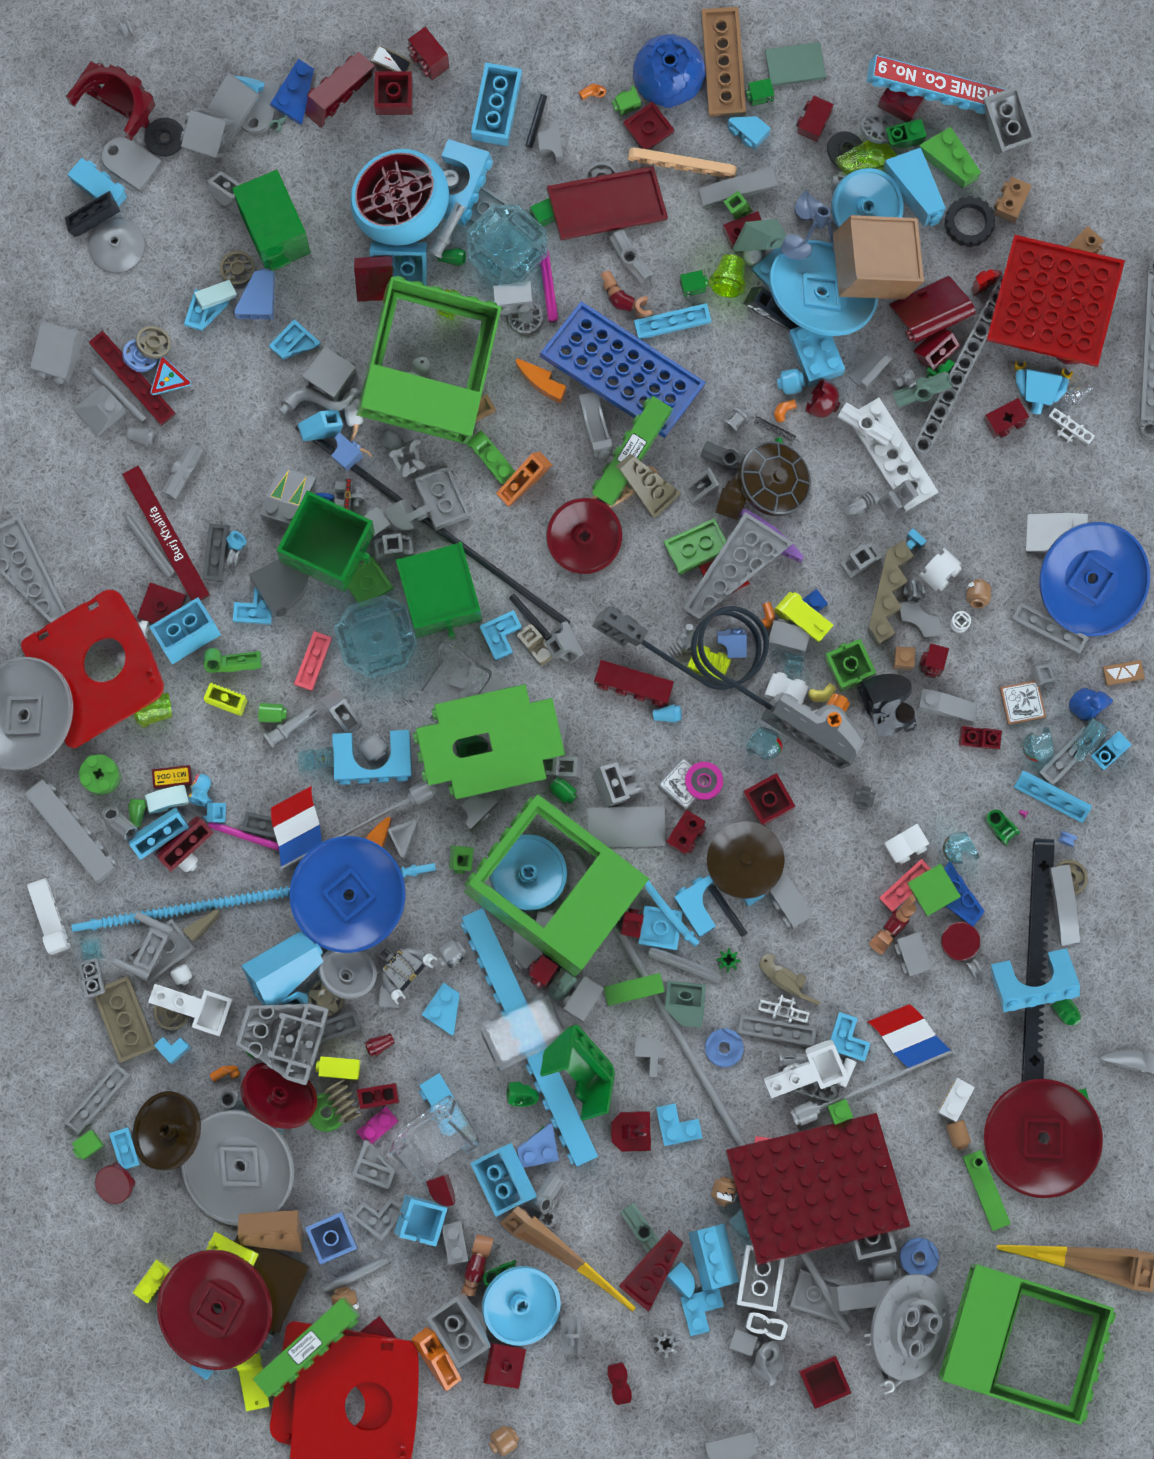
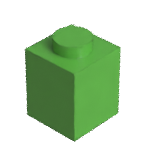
(839, 1112)
(87, 1145)

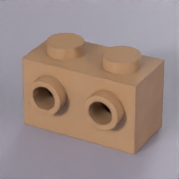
(1012, 200)
(1088, 241)

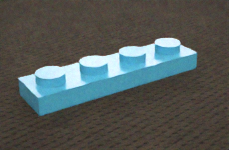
(672, 321)
(1052, 796)

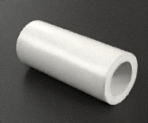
(849, 1067)

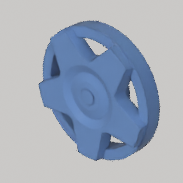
(137, 358)

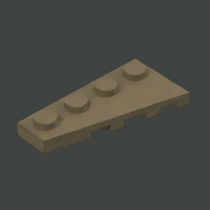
(647, 485)

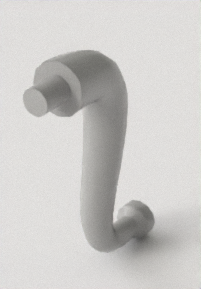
(307, 394)

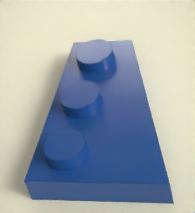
(292, 95)
(967, 905)

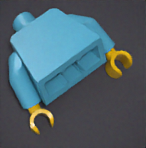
(1040, 386)

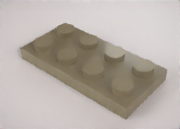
(125, 1020)

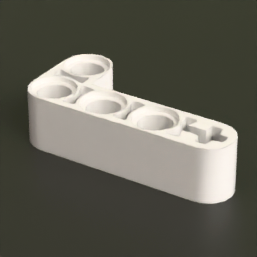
(48, 916)

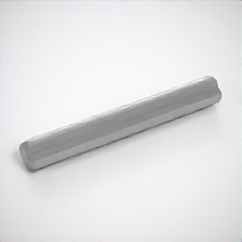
(149, 545)
(684, 964)

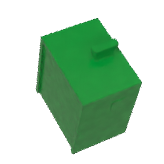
(272, 220)
(326, 541)
(439, 590)

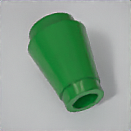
(453, 256)

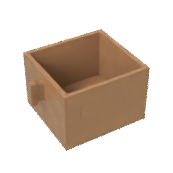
(878, 257)

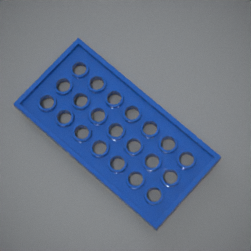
(609, 370)

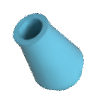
(668, 714)

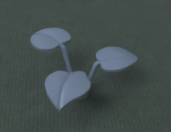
(807, 208)

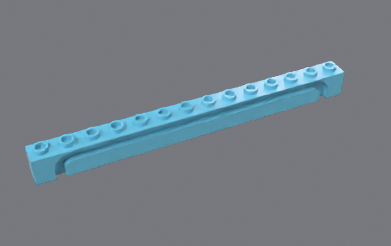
(511, 997)

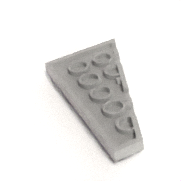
(742, 556)

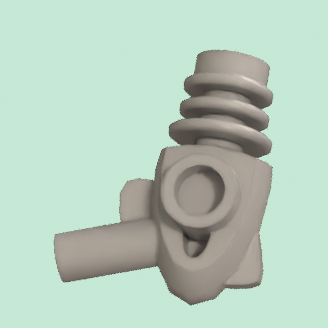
(857, 506)
(683, 643)

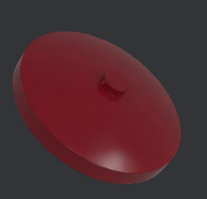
(584, 535)
(276, 1099)

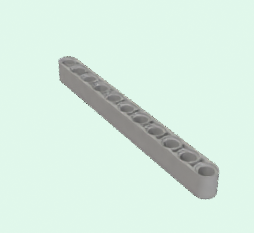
(959, 373)

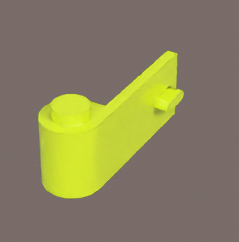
(804, 616)
(221, 1242)
(253, 1396)

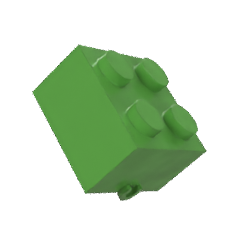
(849, 665)

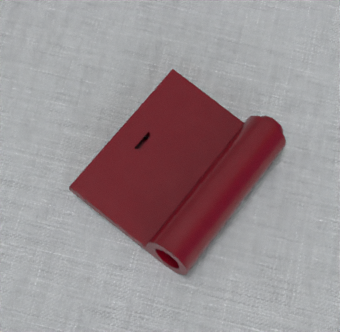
(933, 309)

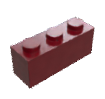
(183, 844)

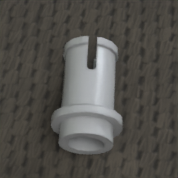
(693, 1269)

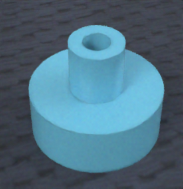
(236, 540)

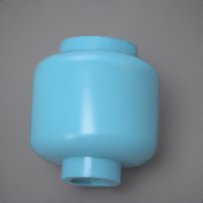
(791, 381)

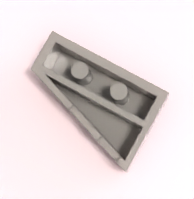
(858, 1296)

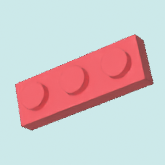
(313, 661)
(900, 890)

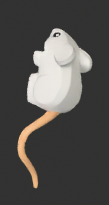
(352, 419)

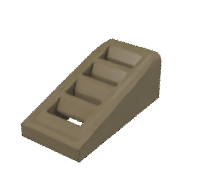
(199, 927)

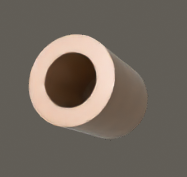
(958, 1135)

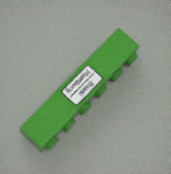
(636, 443)
(306, 1347)

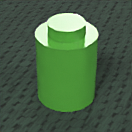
(272, 713)

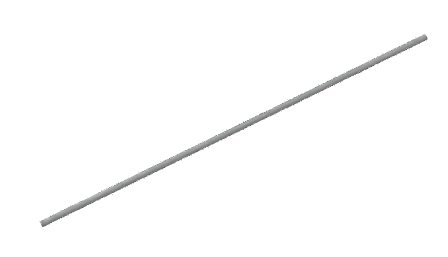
(709, 1088)

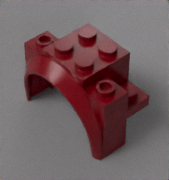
(119, 92)

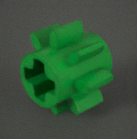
(724, 964)

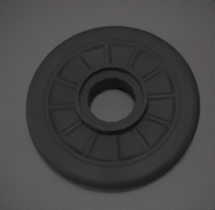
(153, 133)
(839, 140)

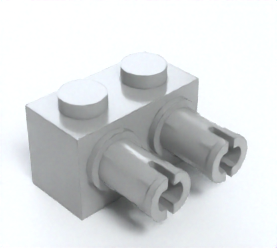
(612, 786)

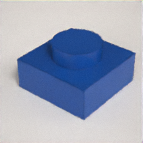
(815, 600)

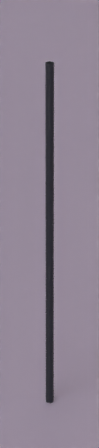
(452, 539)

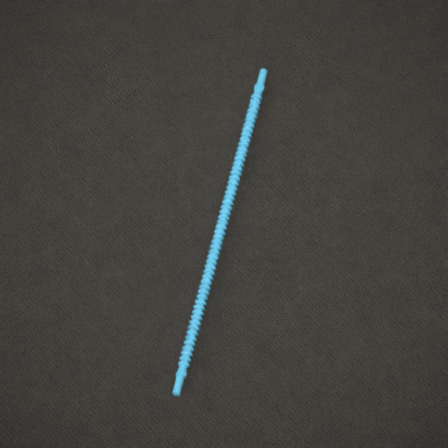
(176, 910)

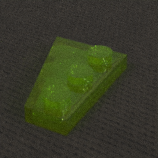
(865, 156)

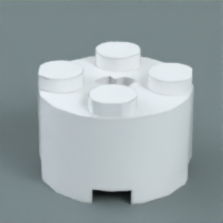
(940, 570)

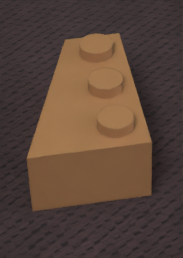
(271, 1230)

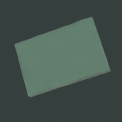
(795, 64)

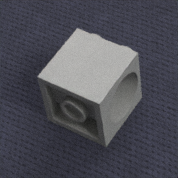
(207, 132)
(331, 374)

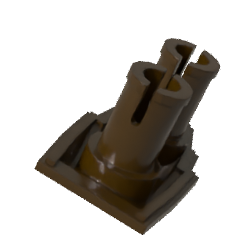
(731, 499)

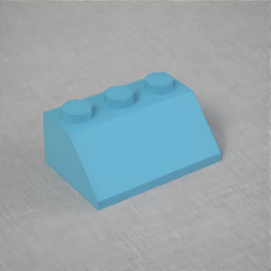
(407, 260)
(185, 630)
(713, 1257)

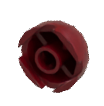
(824, 400)

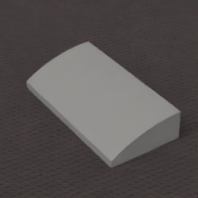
(628, 826)

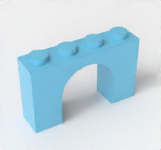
(477, 164)
(397, 767)
(691, 904)
(1015, 995)

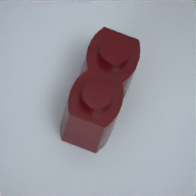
(620, 1388)

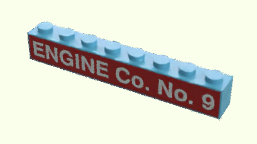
(929, 84)

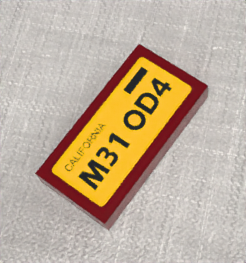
(171, 777)

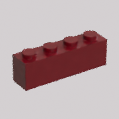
(634, 683)

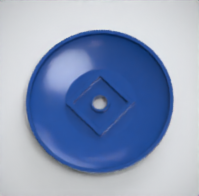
(1119, 584)
(320, 887)

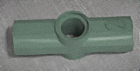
(931, 385)
(636, 1221)

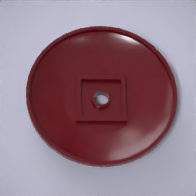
(1014, 1142)
(188, 1314)

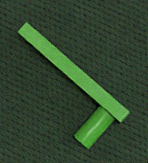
(986, 1190)

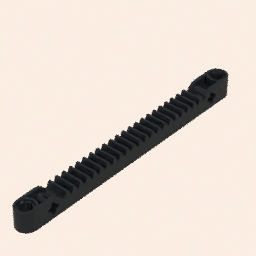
(1041, 853)

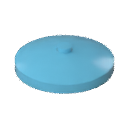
(866, 194)
(530, 873)
(521, 1305)

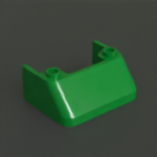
(586, 1065)

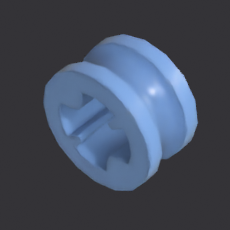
(1067, 839)

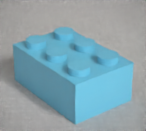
(816, 355)
(503, 1179)

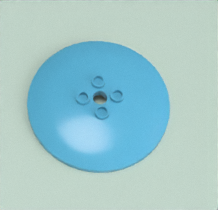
(795, 292)

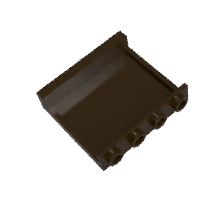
(283, 1278)

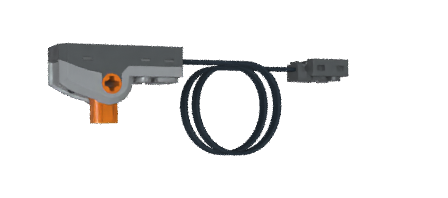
(823, 731)

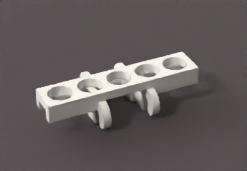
(1065, 425)
(779, 1006)

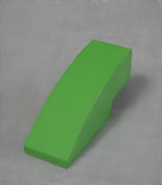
(634, 989)

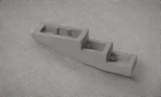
(747, 185)
(1064, 905)

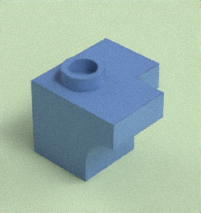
(347, 452)
(735, 642)

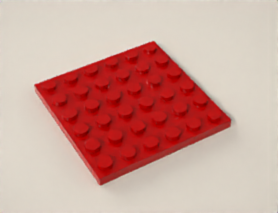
(1055, 300)

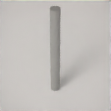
(132, 408)

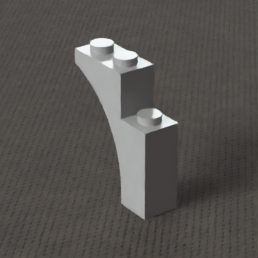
(595, 426)

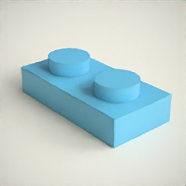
(124, 1148)

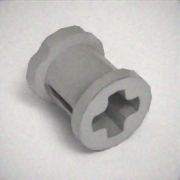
(735, 419)

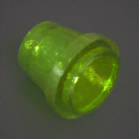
(729, 276)
(155, 712)

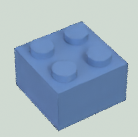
(331, 1238)

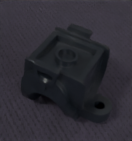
(884, 703)

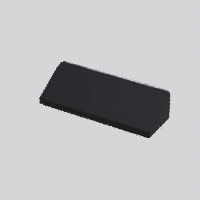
(91, 214)

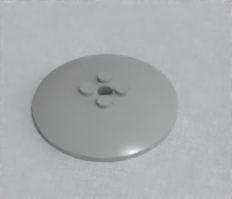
(43, 692)
(217, 1181)

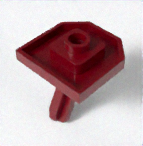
(631, 1131)

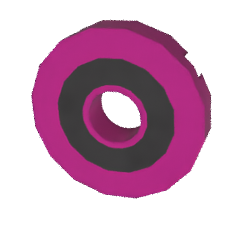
(704, 769)

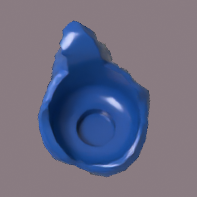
(1088, 703)

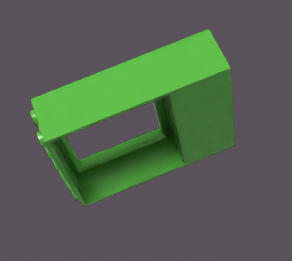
(416, 400)
(588, 910)
(983, 1334)

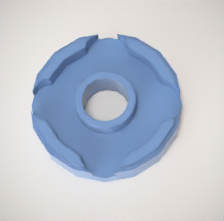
(712, 1047)
(907, 1256)

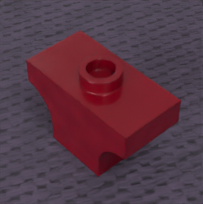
(632, 923)

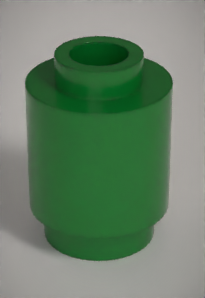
(563, 791)

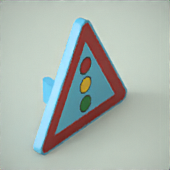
(168, 378)

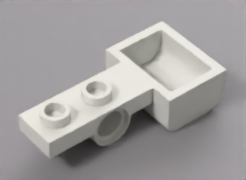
(208, 1012)
(823, 1066)

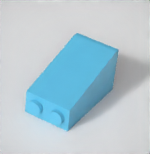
(917, 186)
(282, 968)

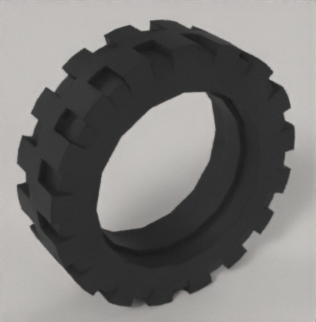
(968, 240)

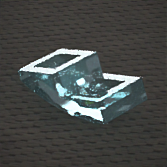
(316, 759)

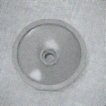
(124, 253)
(355, 966)

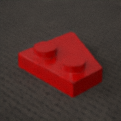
(985, 280)

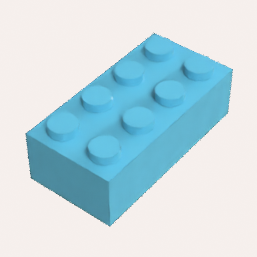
(496, 104)

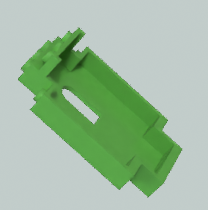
(519, 735)

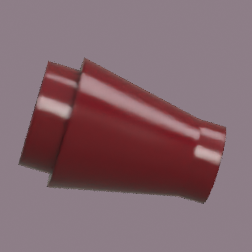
(379, 1044)

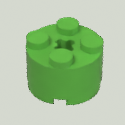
(102, 785)

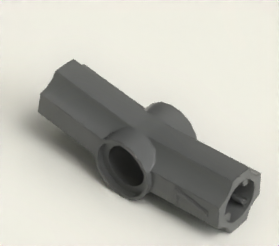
(718, 454)

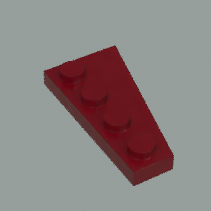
(650, 1273)

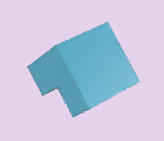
(172, 1052)

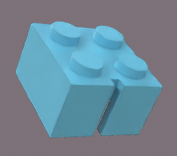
(420, 1218)

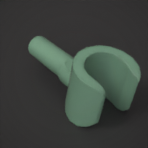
(279, 122)

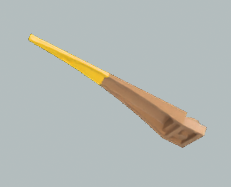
(538, 1235)
(1118, 1265)

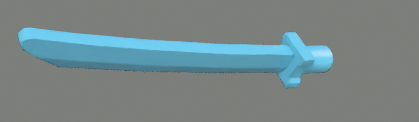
(689, 936)

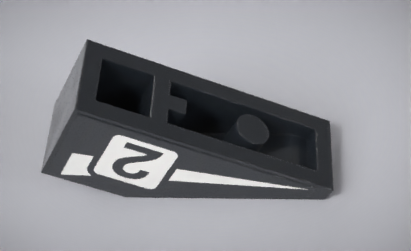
(763, 303)

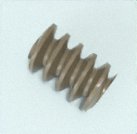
(342, 1102)

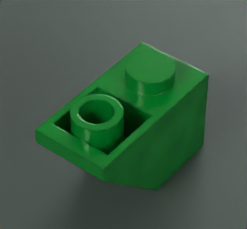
(906, 134)

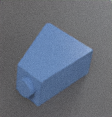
(258, 297)

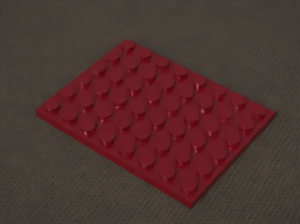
(817, 1188)

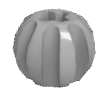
(660, 1346)

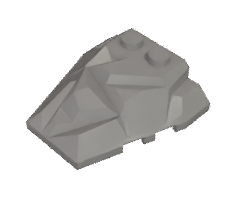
(284, 1037)

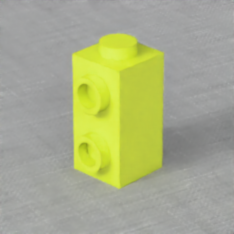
(338, 1068)

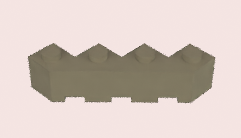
(885, 602)

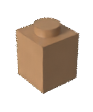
(904, 658)

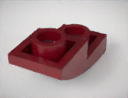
(980, 738)

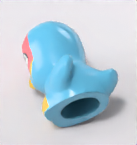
(199, 789)

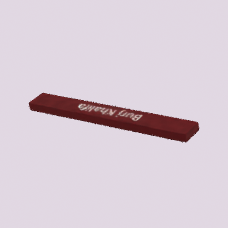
(165, 534)

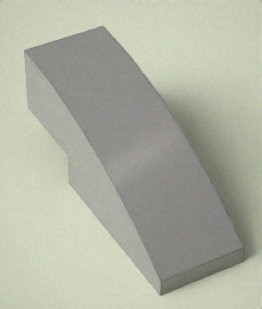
(563, 767)

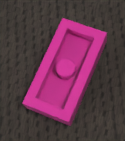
(377, 1125)

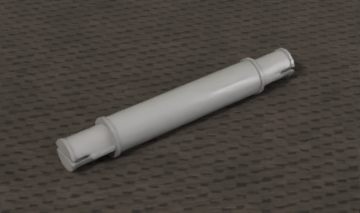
(356, 1274)

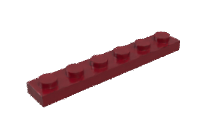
(133, 380)

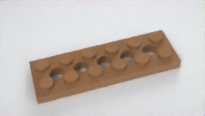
(733, 53)

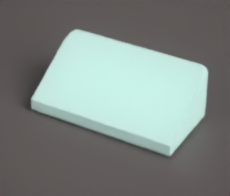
(215, 294)

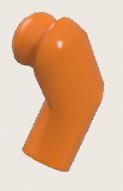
(592, 90)
(782, 408)
(769, 615)
(231, 1070)

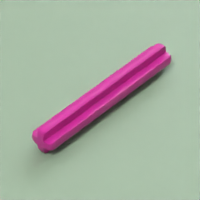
(549, 289)

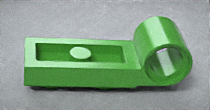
(491, 457)
(231, 662)

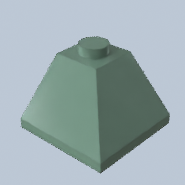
(760, 236)
(686, 1002)

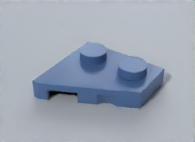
(539, 1148)

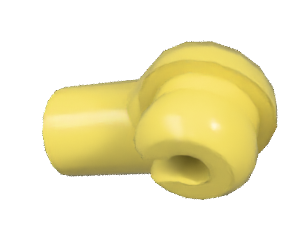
(821, 695)

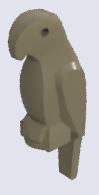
(784, 978)

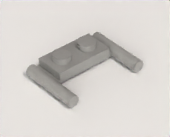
(150, 949)

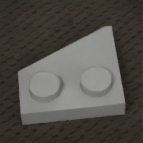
(373, 1166)

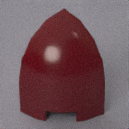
(442, 1190)

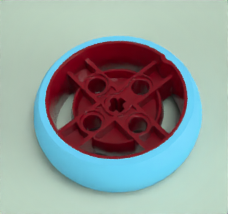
(409, 211)

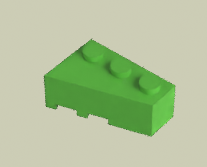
(951, 157)

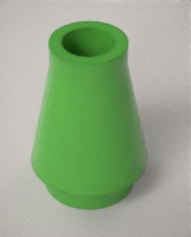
(136, 811)

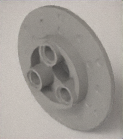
(909, 1327)

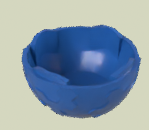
(668, 83)

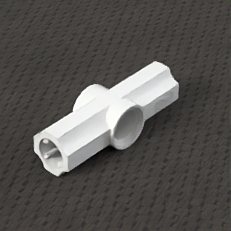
(877, 430)

